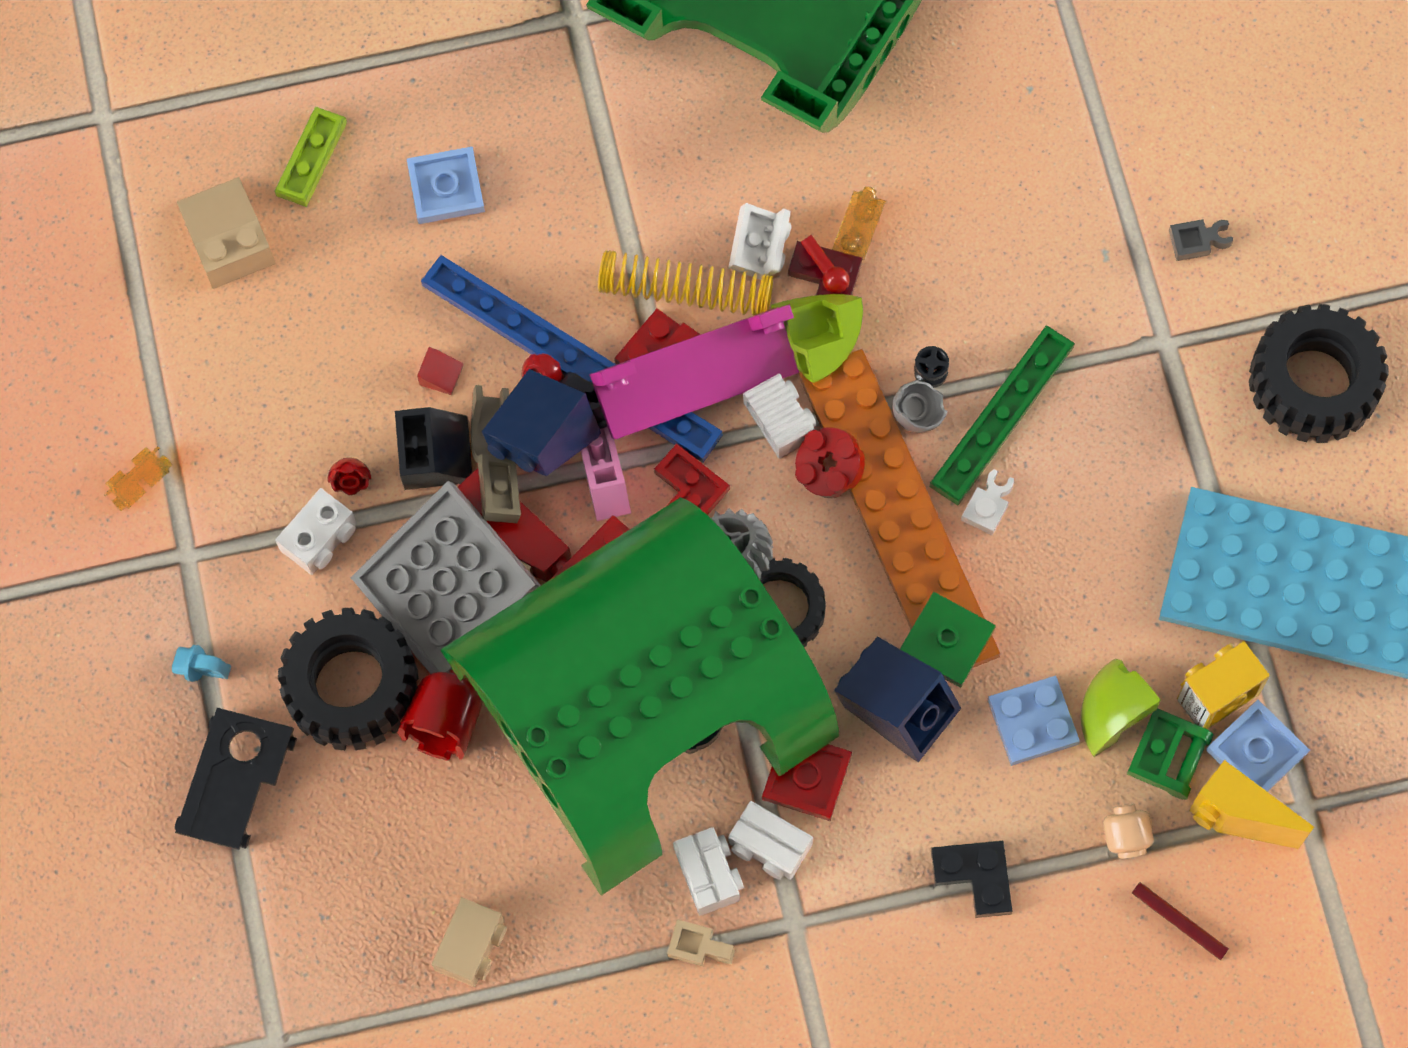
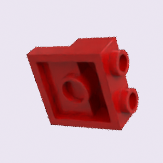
(655, 333)

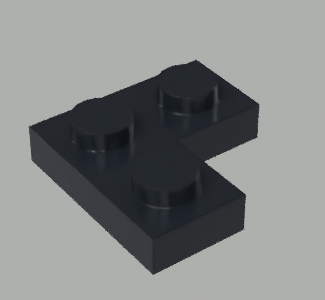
(981, 866)

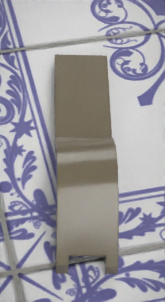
(496, 476)

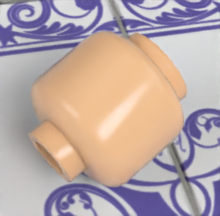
(1128, 831)

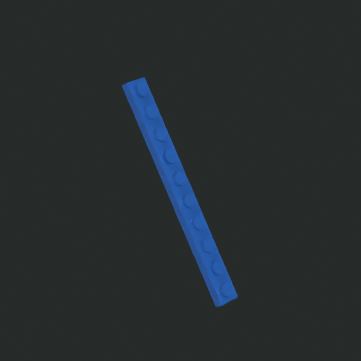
(540, 337)

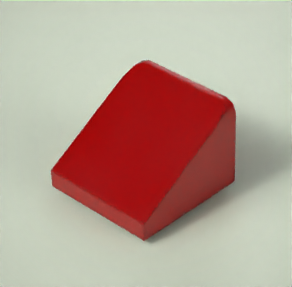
(439, 371)

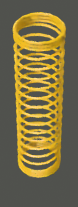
(606, 283)

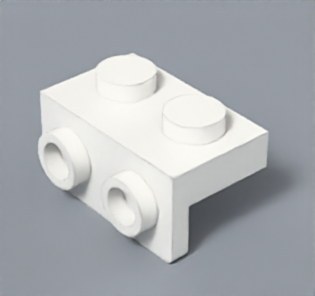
(759, 241)

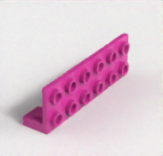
(694, 372)

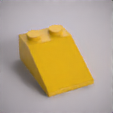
(1244, 809)

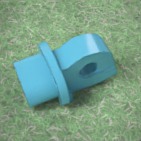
(194, 663)

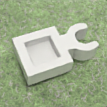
(988, 507)

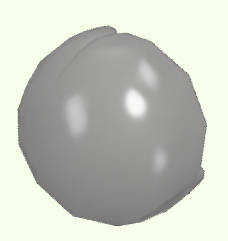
(918, 407)

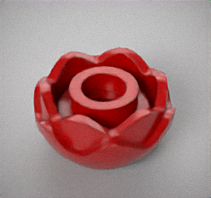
(543, 364)
(349, 476)

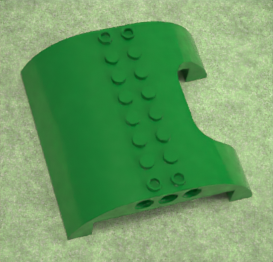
(818, 47)
(633, 667)

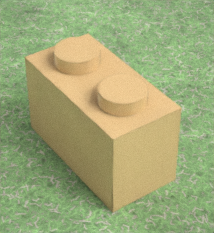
(469, 942)

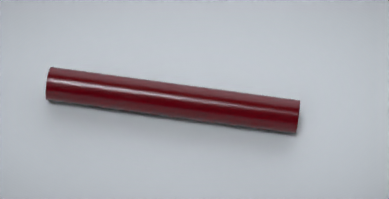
(1180, 921)

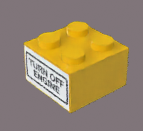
(1222, 685)

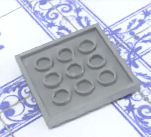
(443, 576)

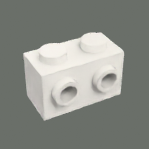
(317, 532)

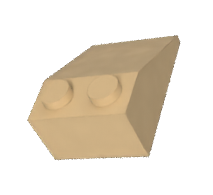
(226, 233)

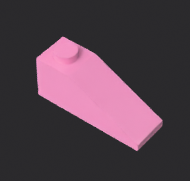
(605, 477)

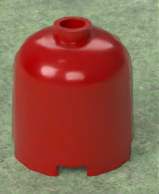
(442, 715)

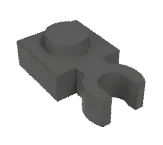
(1195, 240)

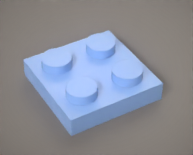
(445, 185)
(1033, 720)
(1259, 746)

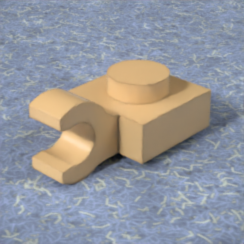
(693, 943)

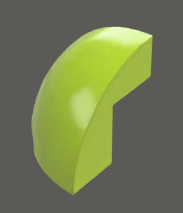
(822, 331)
(1114, 704)

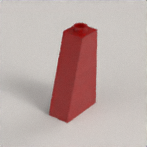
(527, 539)

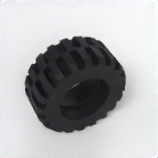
(1327, 333)
(329, 639)

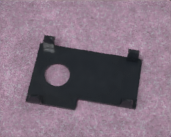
(227, 788)

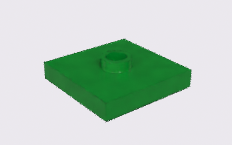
(948, 638)

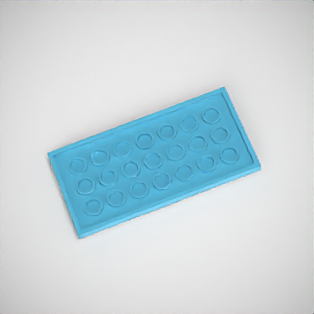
(1291, 582)

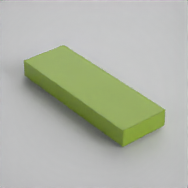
(310, 156)

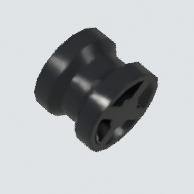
(931, 358)

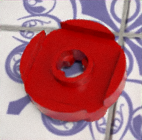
(816, 448)

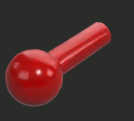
(834, 278)

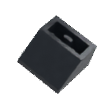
(432, 447)

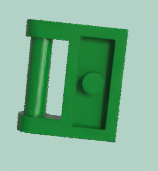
(1158, 749)

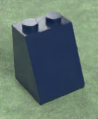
(541, 424)
(898, 697)

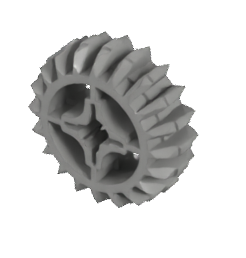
(748, 536)

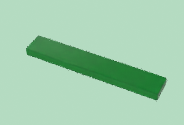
(1001, 415)

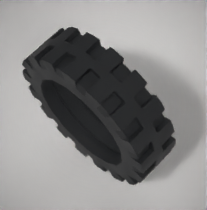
(809, 583)

